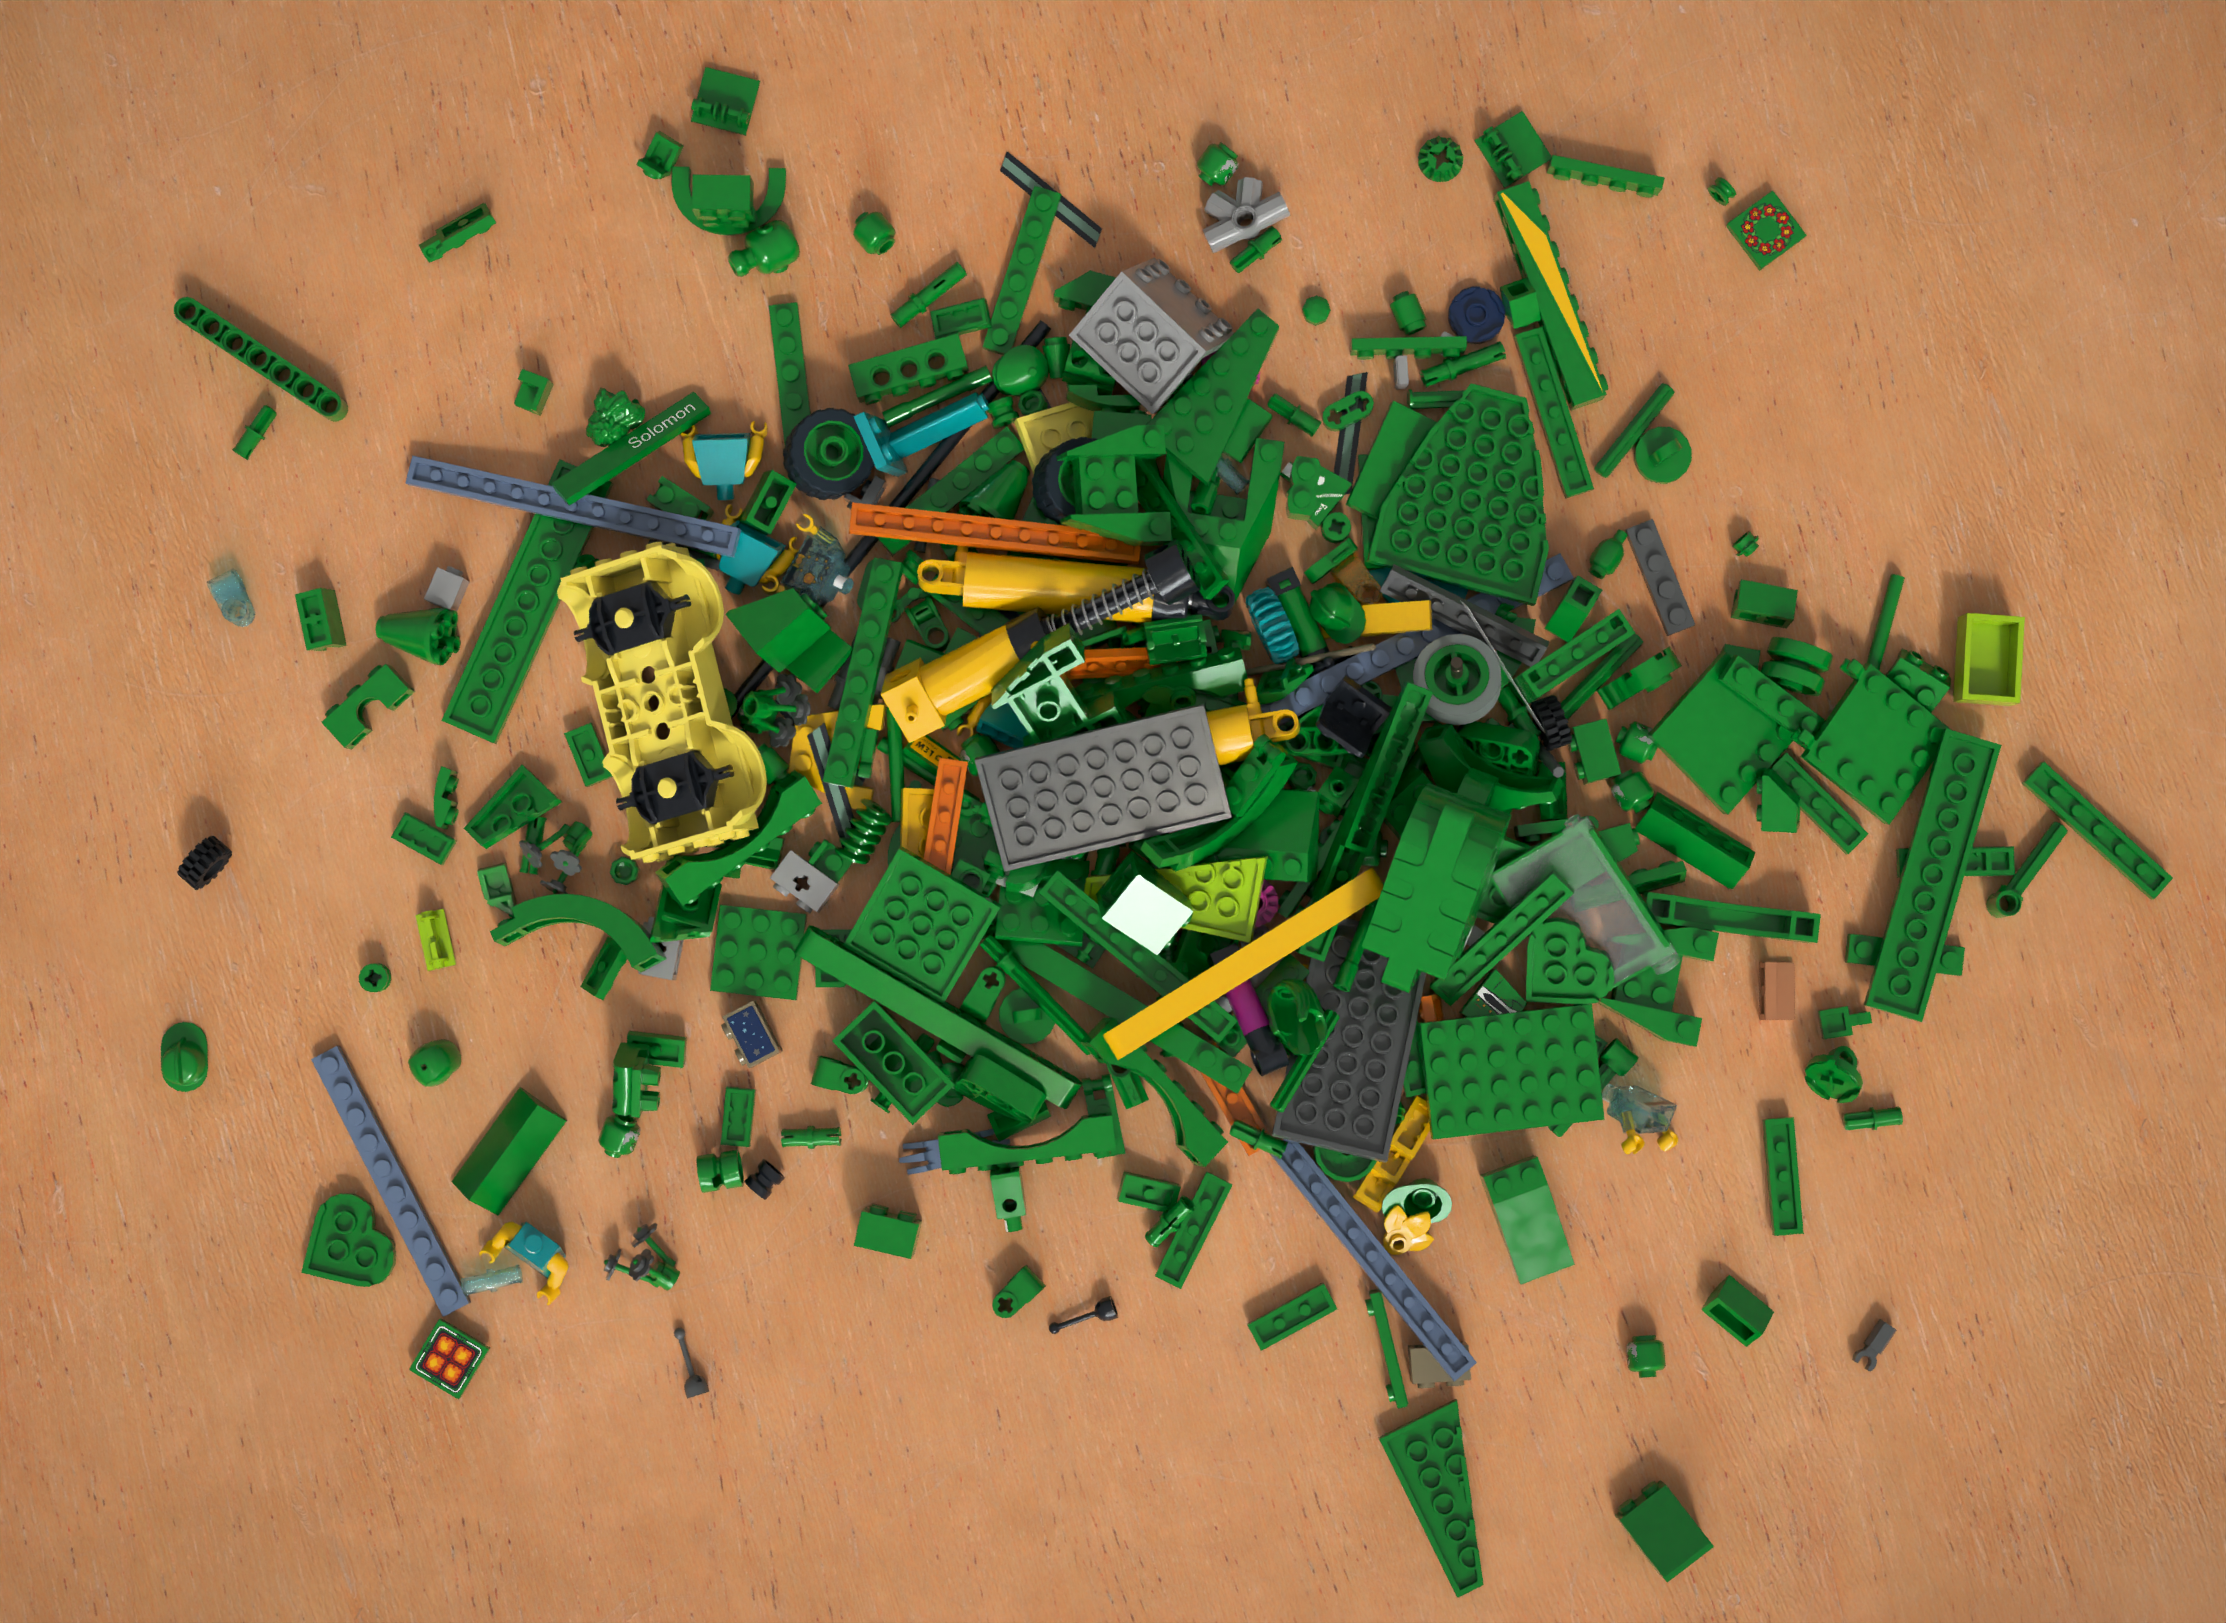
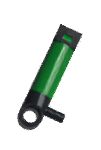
(1307, 633)

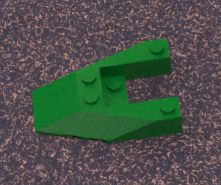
(1235, 526)

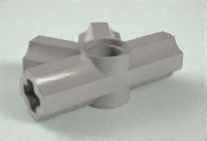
(1246, 206)

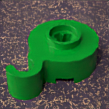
(1646, 676)

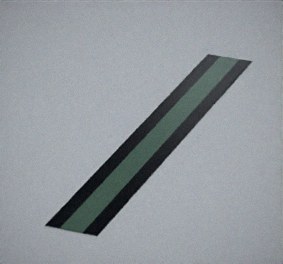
(1066, 211)
(1349, 436)
(835, 794)

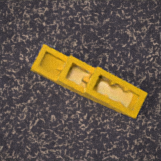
(1395, 618)
(1404, 1146)

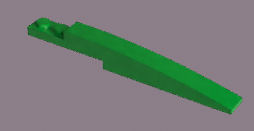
(1369, 803)
(1120, 1005)

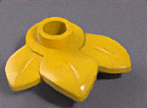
(1410, 1230)

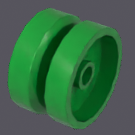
(1796, 665)
(1341, 1166)

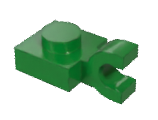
(1839, 1023)

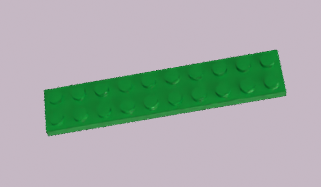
(518, 621)
(1932, 875)

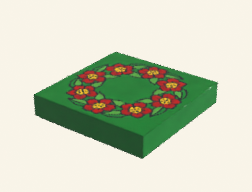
(1766, 230)

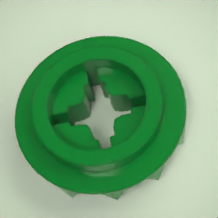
(1445, 171)

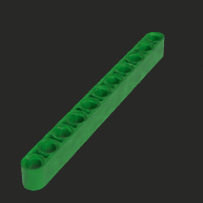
(937, 1018)

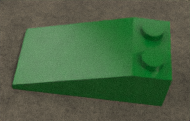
(893, 1062)
(1527, 1219)

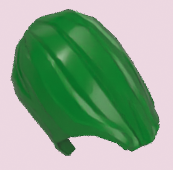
(1296, 1016)

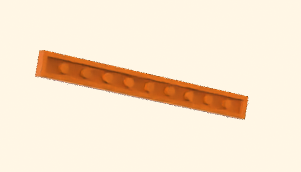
(988, 533)

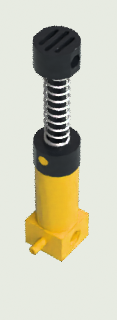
(926, 693)

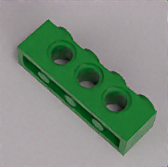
(892, 363)

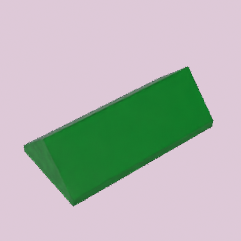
(508, 1152)

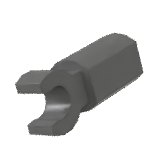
(1875, 1344)

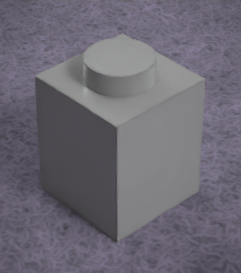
(447, 588)

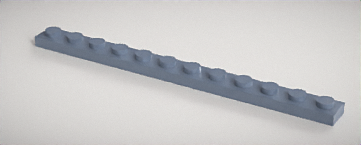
(588, 510)
(1398, 649)

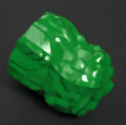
(613, 417)

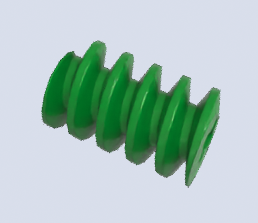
(865, 834)

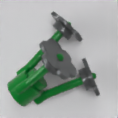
(759, 707)
(574, 839)

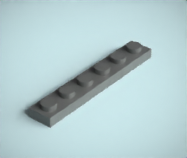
(1449, 610)

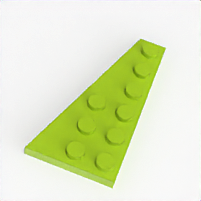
(1221, 895)

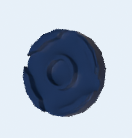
(1476, 314)

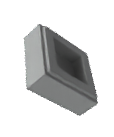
(1401, 372)

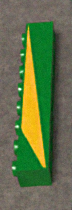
(1558, 309)

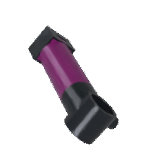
(1265, 1049)

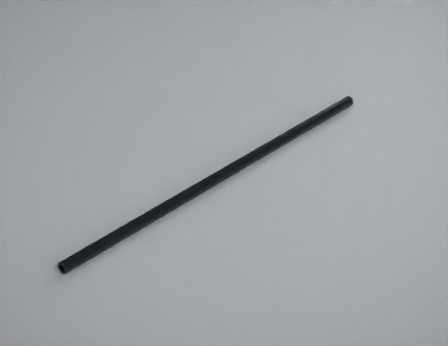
(901, 500)

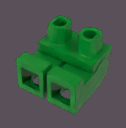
(1084, 370)
(632, 1079)

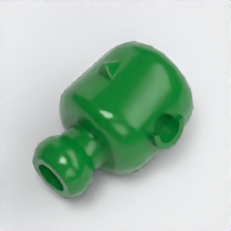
(767, 249)

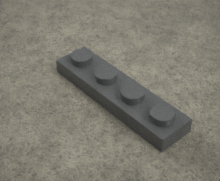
(1659, 577)

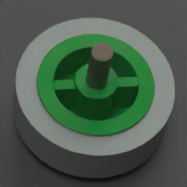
(1462, 678)

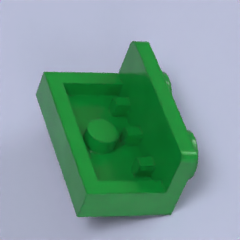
(1919, 679)

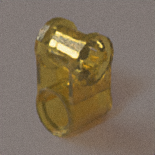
(1356, 579)

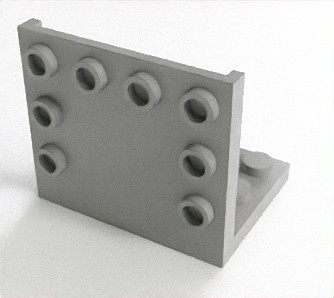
(1150, 332)

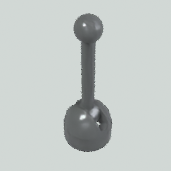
(694, 1384)

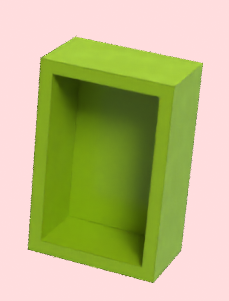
(1988, 659)

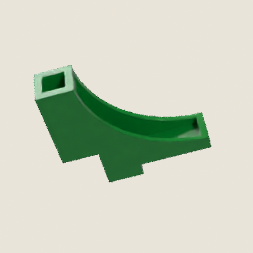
(1452, 758)

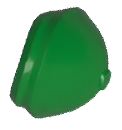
(1020, 370)

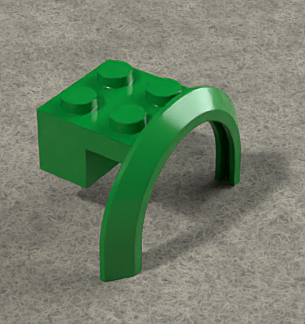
(726, 201)

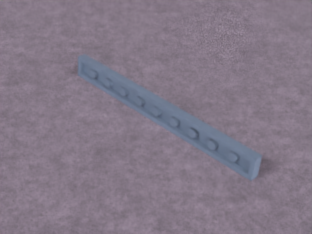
(390, 1180)
(1375, 1260)

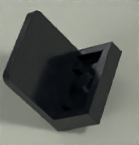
(1352, 716)

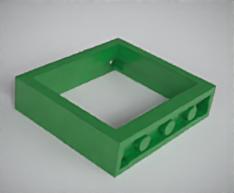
(1572, 657)

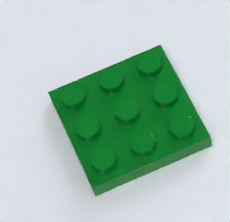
(1037, 919)
(758, 952)

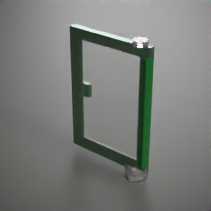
(1602, 902)

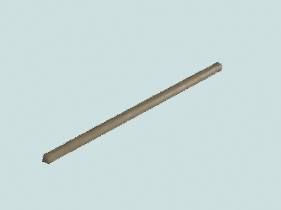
(1312, 659)

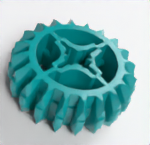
(1272, 625)

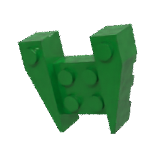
(1108, 487)
(1045, 696)
(1650, 997)

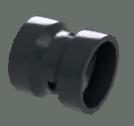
(763, 1181)

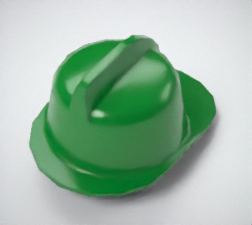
(1338, 612)
(184, 1057)
(1420, 1197)

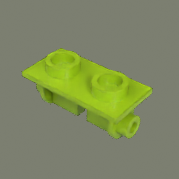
(435, 939)

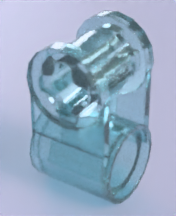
(230, 594)

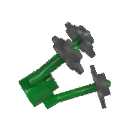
(659, 1275)

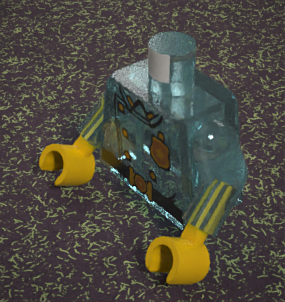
(816, 567)
(1640, 1112)

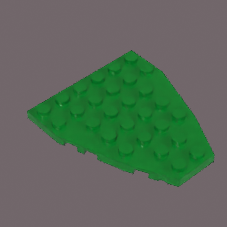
(1471, 502)

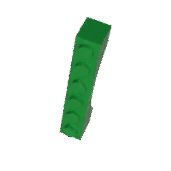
(1217, 673)
(786, 804)
(1734, 918)
(1193, 1132)
(966, 1149)

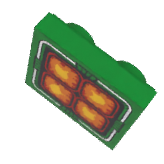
(449, 1358)

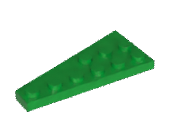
(1210, 403)
(1435, 1478)

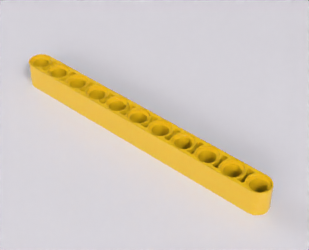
(1244, 964)

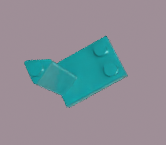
(890, 448)

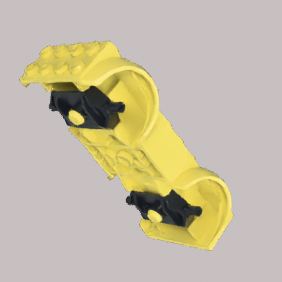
(707, 774)

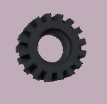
(1553, 721)
(204, 862)

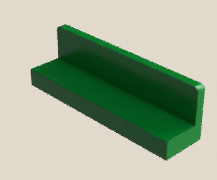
(1695, 841)

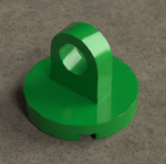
(1662, 455)
(1023, 1018)
(1835, 1076)

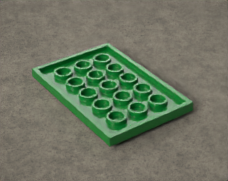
(1511, 1071)

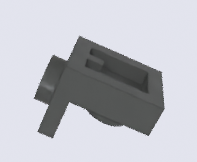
(871, 492)

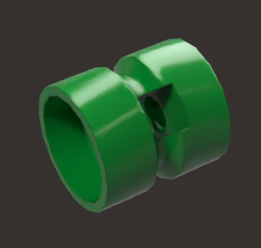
(720, 1171)

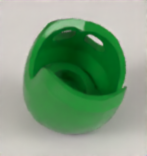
(441, 1061)

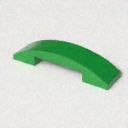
(1088, 398)

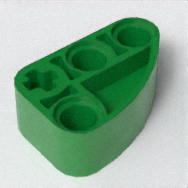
(1308, 738)
(1503, 746)
(999, 1089)

